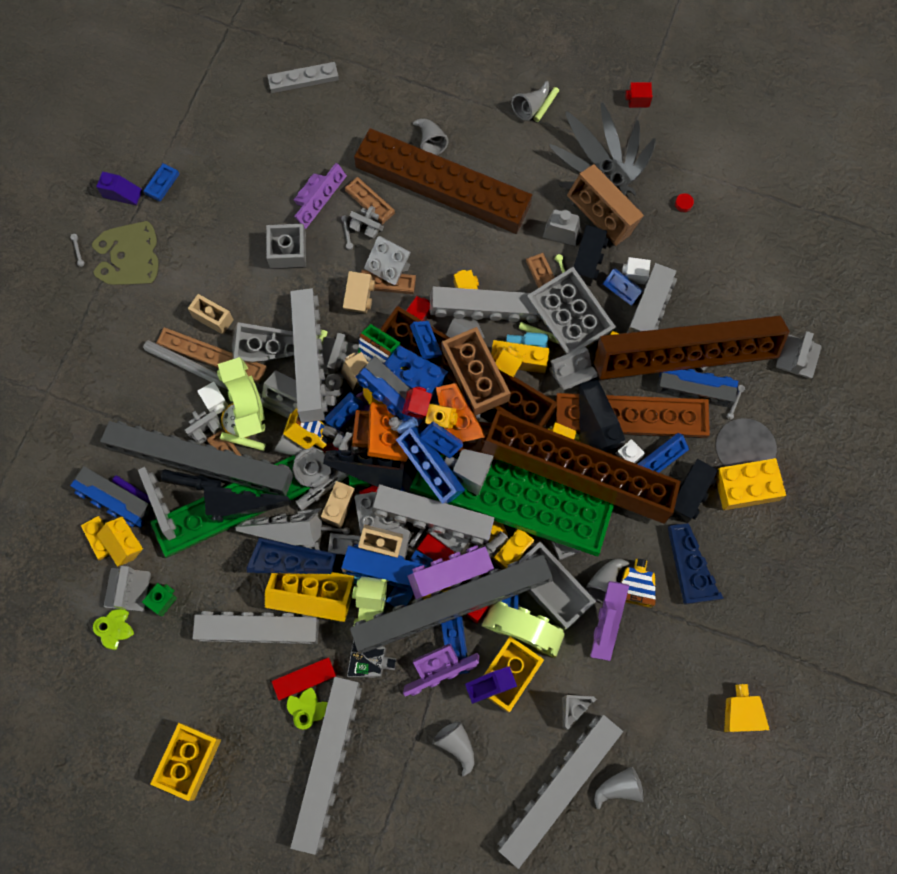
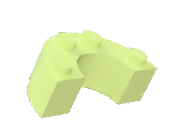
(245, 397)
(369, 597)
(524, 627)

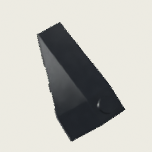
(597, 419)
(367, 468)
(227, 505)

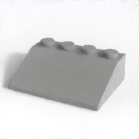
(571, 311)

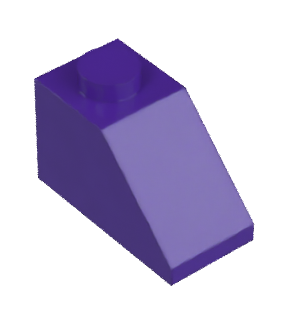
(118, 189)
(491, 684)

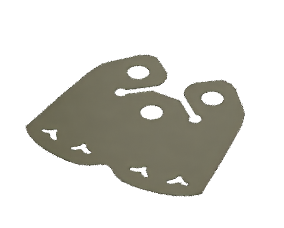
(137, 252)

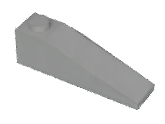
(261, 343)
(295, 530)

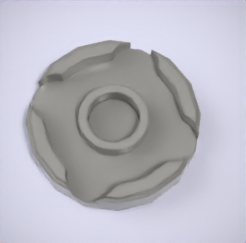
(310, 469)

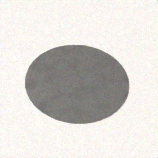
(745, 442)

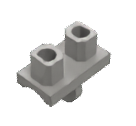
(358, 220)
(333, 390)
(201, 423)
(345, 443)

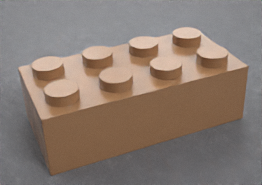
(605, 204)
(475, 371)

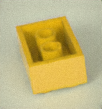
(750, 484)
(523, 665)
(185, 762)

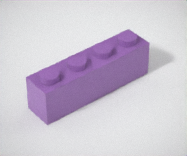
(450, 572)

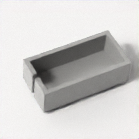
(654, 299)
(564, 596)

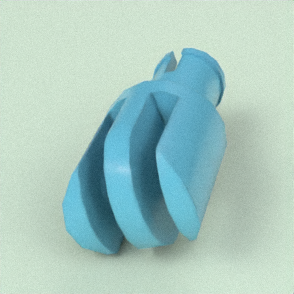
(532, 339)

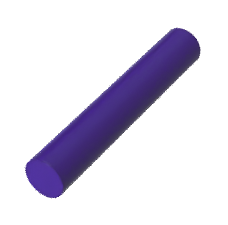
(131, 489)

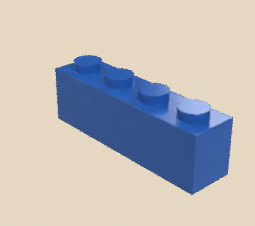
(430, 465)
(371, 564)

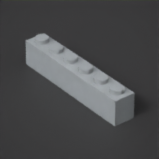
(482, 304)
(432, 514)
(255, 629)

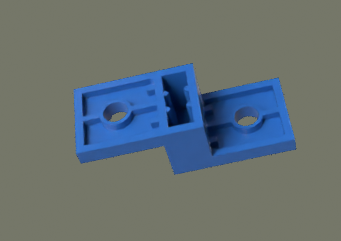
(421, 372)

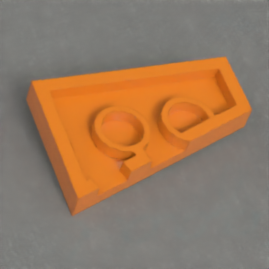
(467, 426)
(381, 437)

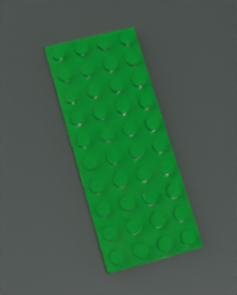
(534, 506)

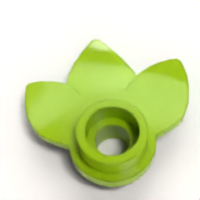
(116, 629)
(308, 706)

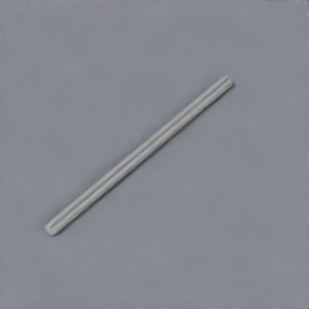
(212, 376)

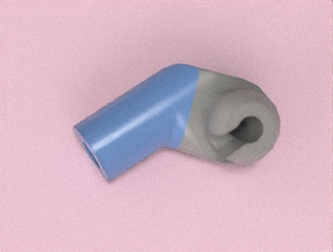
(401, 426)

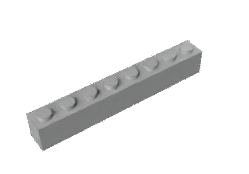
(307, 356)
(325, 766)
(559, 791)

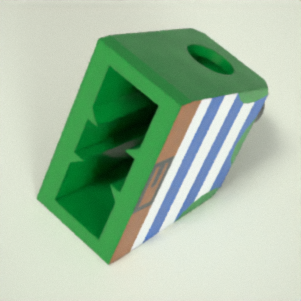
(376, 343)

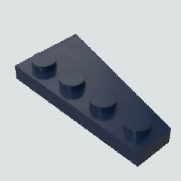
(286, 558)
(693, 575)

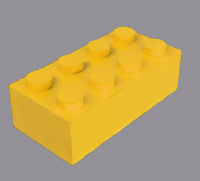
(310, 594)

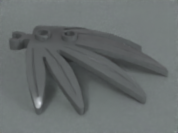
(615, 170)

